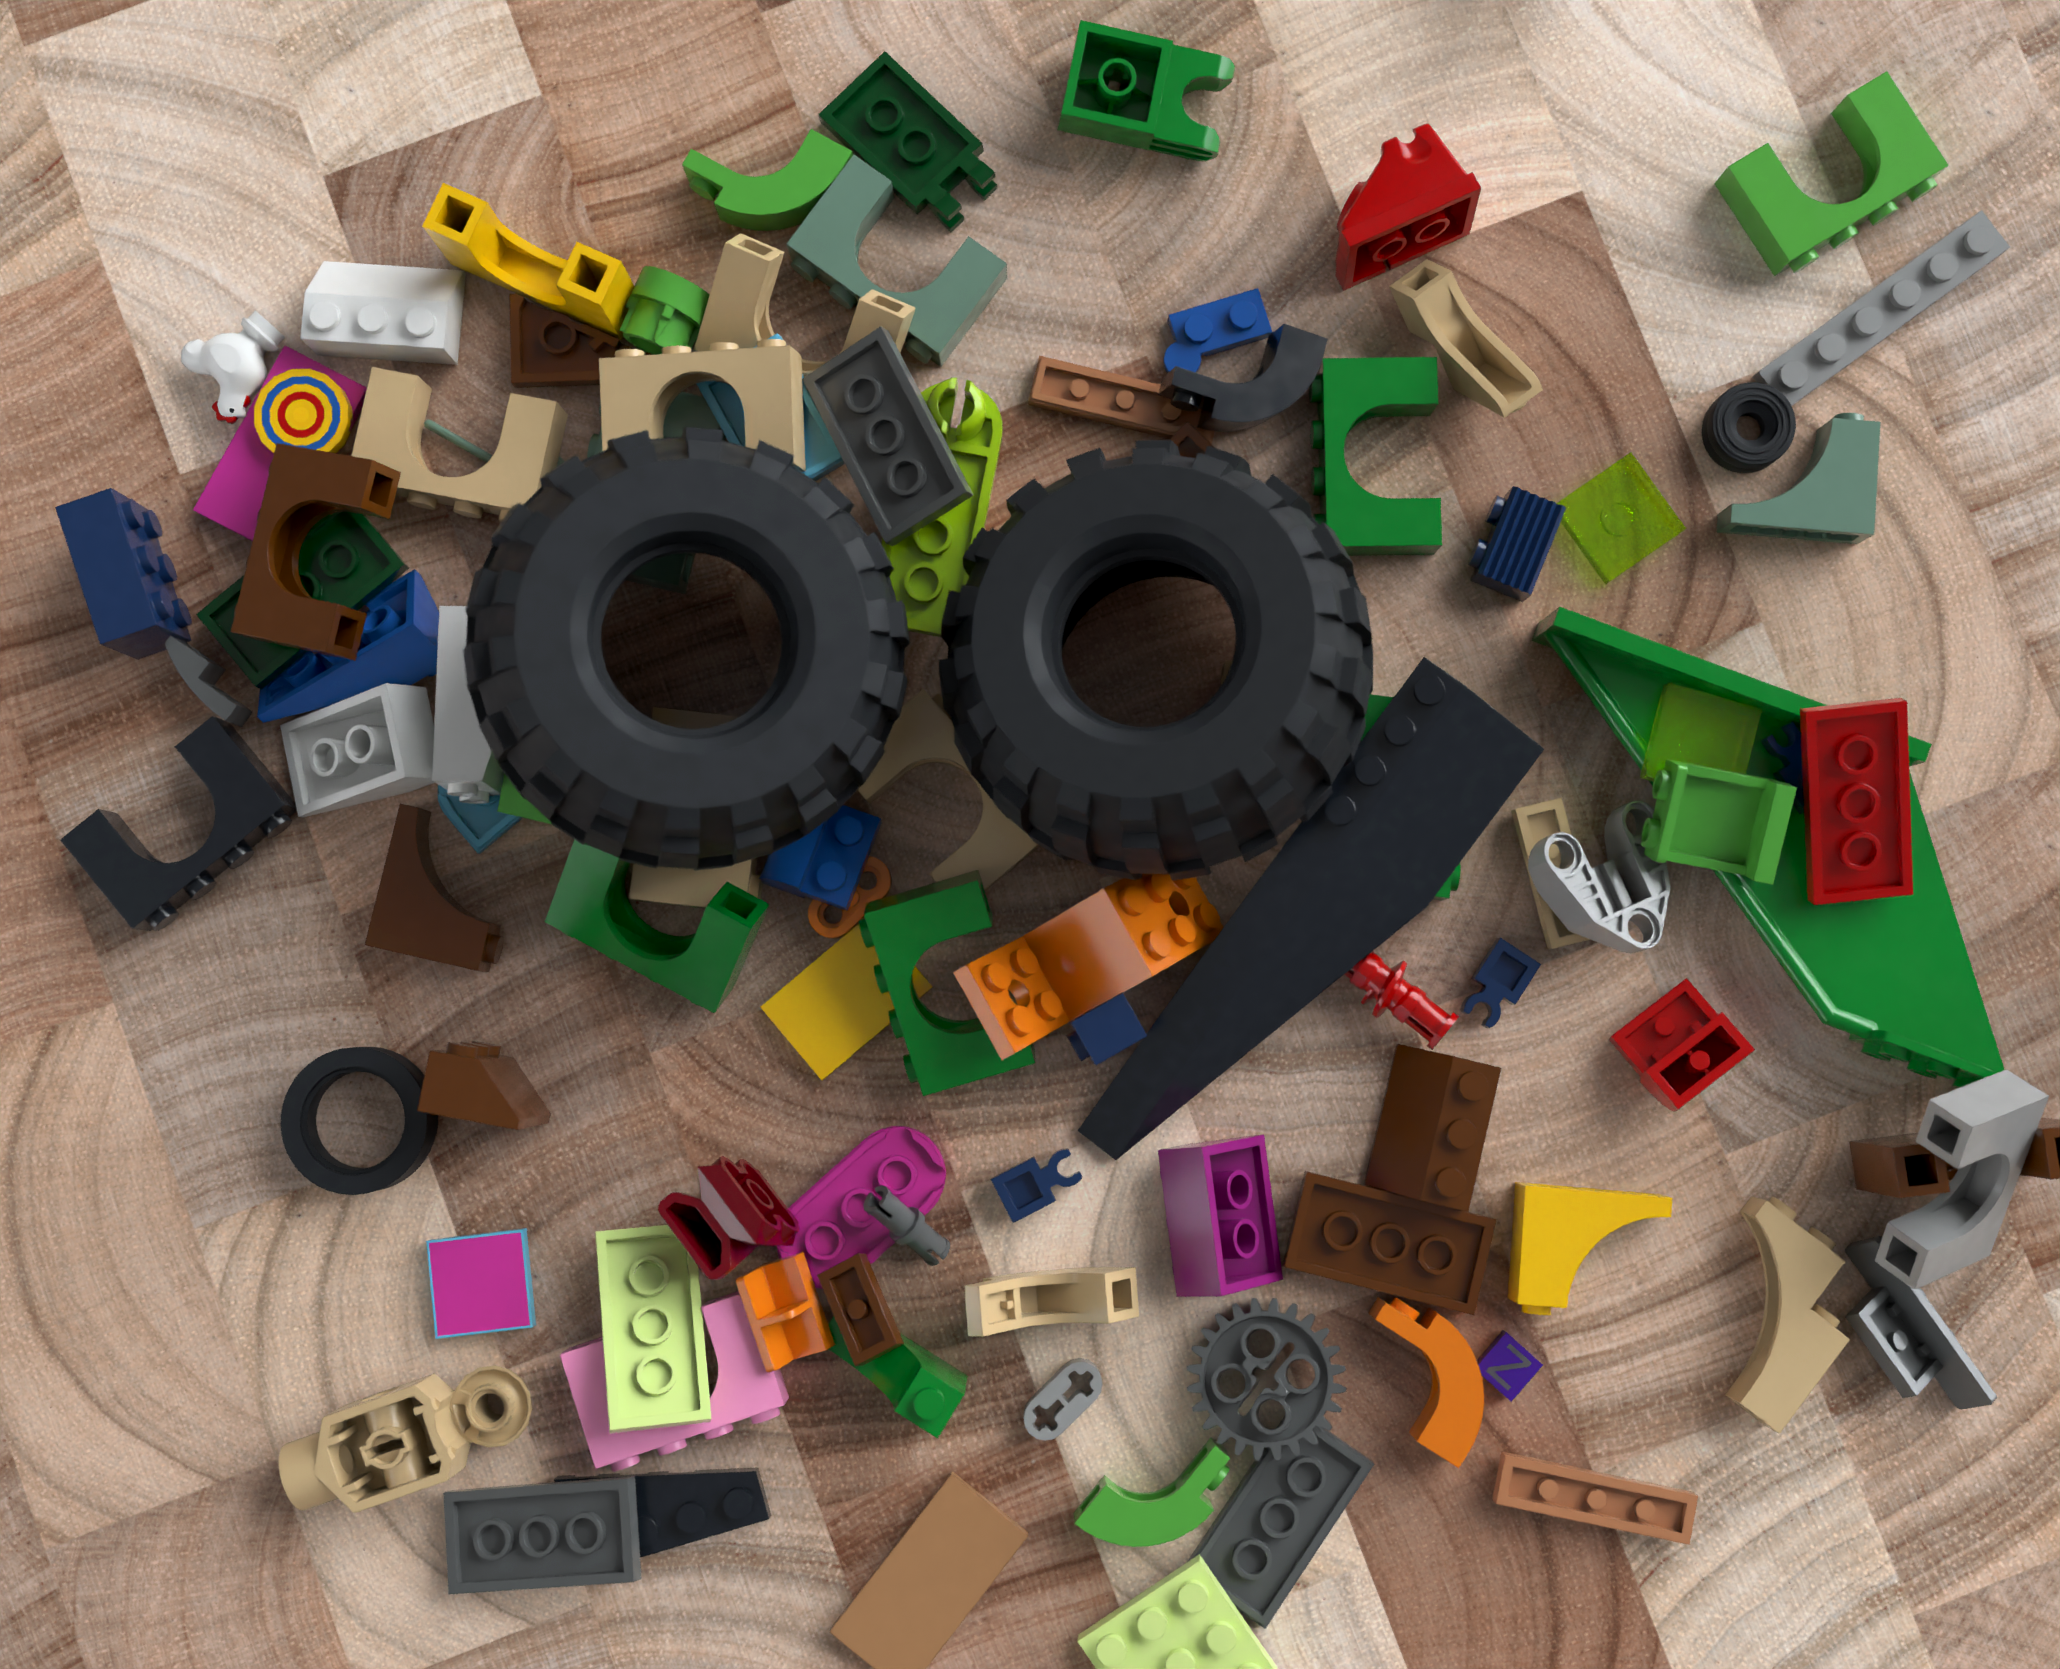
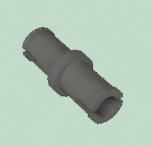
(906, 1225)

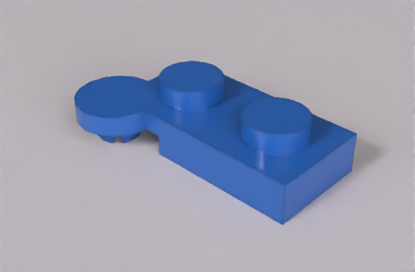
(1215, 329)

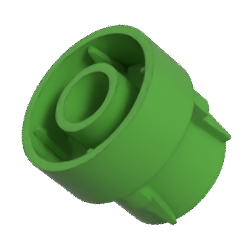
(663, 311)

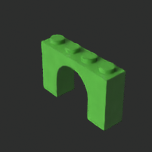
(1895, 161)

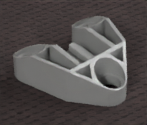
(1606, 897)

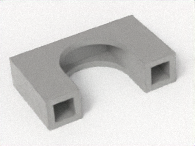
(1985, 1136)

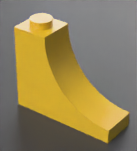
(1557, 1230)

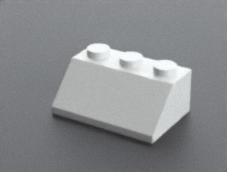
(384, 312)

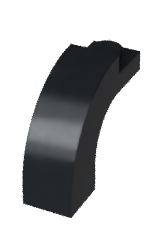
(1283, 377)

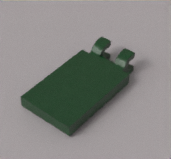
(909, 139)

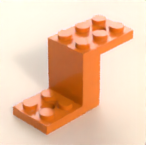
(1086, 957)

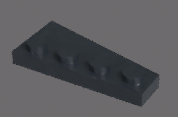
(692, 1505)

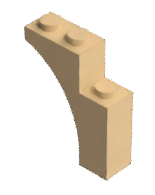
(1794, 1339)

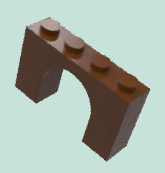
(299, 493)
(1906, 1169)

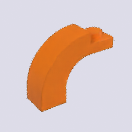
(1457, 1391)

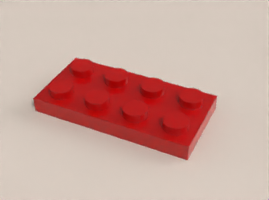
(1857, 801)

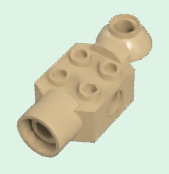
(402, 1439)

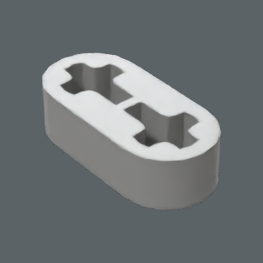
(1071, 1407)

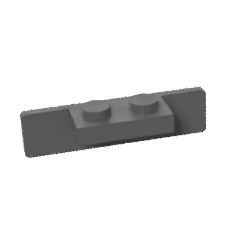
(1911, 1336)

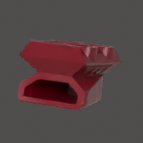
(729, 1218)

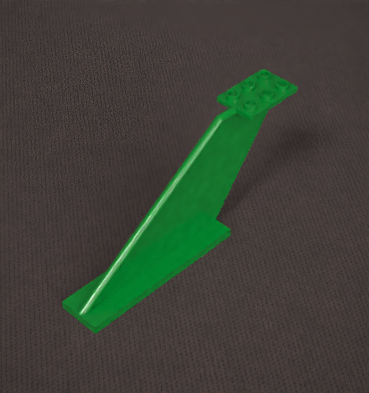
(1870, 967)

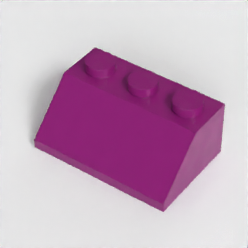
(1220, 1216)

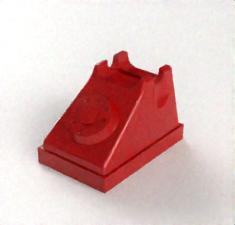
(1405, 208)

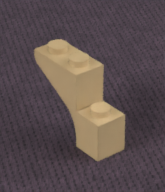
(1469, 351)

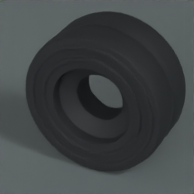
(1763, 404)

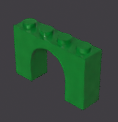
(1346, 396)
(903, 928)
(699, 966)

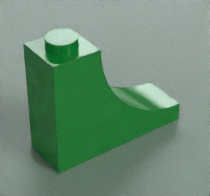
(913, 1380)

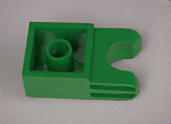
(1152, 84)

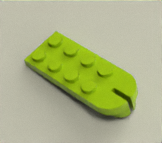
(932, 557)

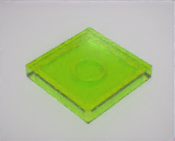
(1619, 518)
(1700, 731)

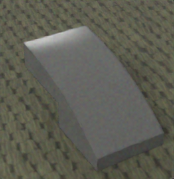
(201, 676)

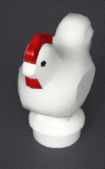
(235, 363)

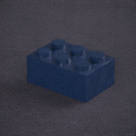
(124, 573)

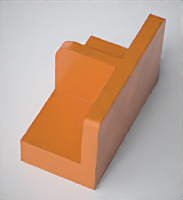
(784, 1311)

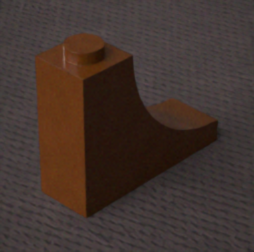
(417, 912)

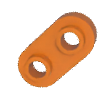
(856, 910)

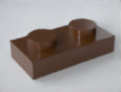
(860, 1309)

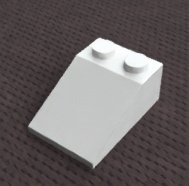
(360, 749)

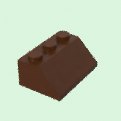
(480, 1087)
(1432, 1127)

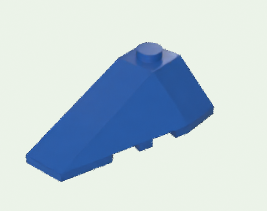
(394, 648)

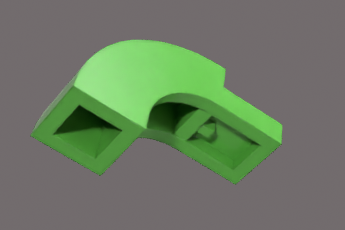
(1159, 1515)

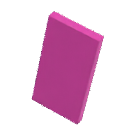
(241, 476)

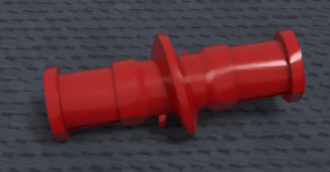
(1404, 1000)

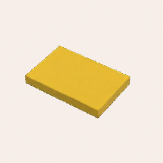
(835, 1004)

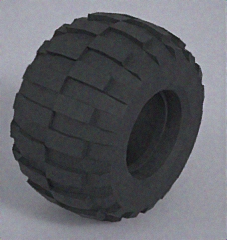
(657, 788)
(1183, 789)

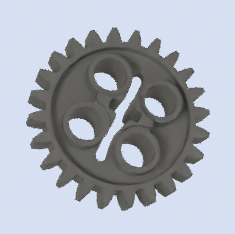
(1302, 1407)

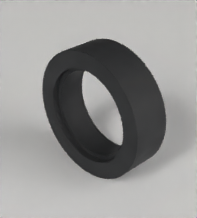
(300, 1127)

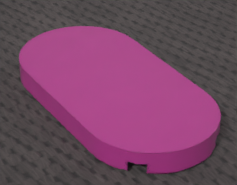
(832, 1210)

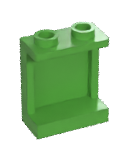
(1718, 820)

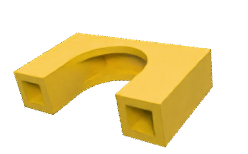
(584, 287)

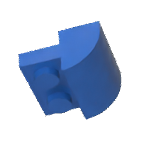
(826, 860)

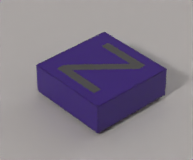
(1508, 1365)

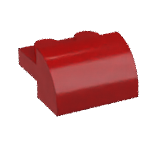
(1680, 1046)

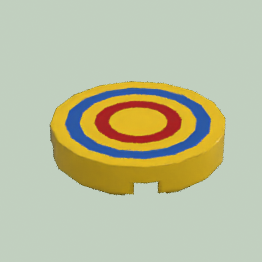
(303, 411)

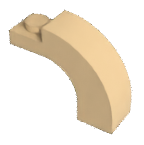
(1051, 1297)

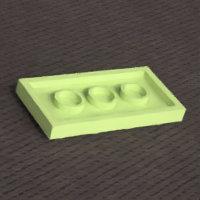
(651, 1330)

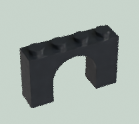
(247, 809)

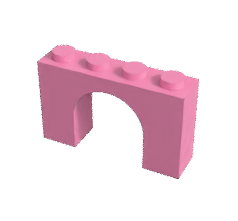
(740, 1390)

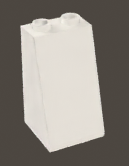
(460, 751)

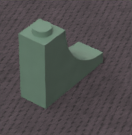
(1832, 496)

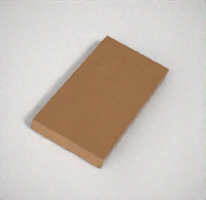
(929, 1579)

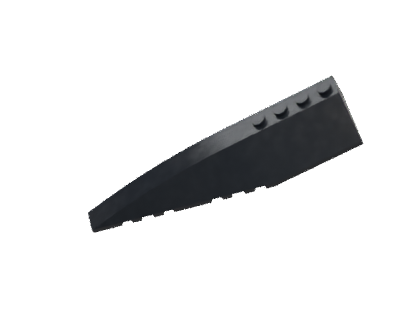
(1331, 896)

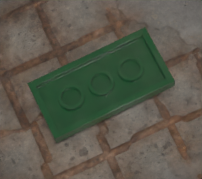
(338, 563)

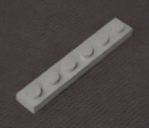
(1884, 309)

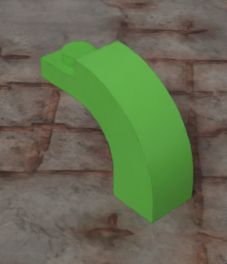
(773, 199)

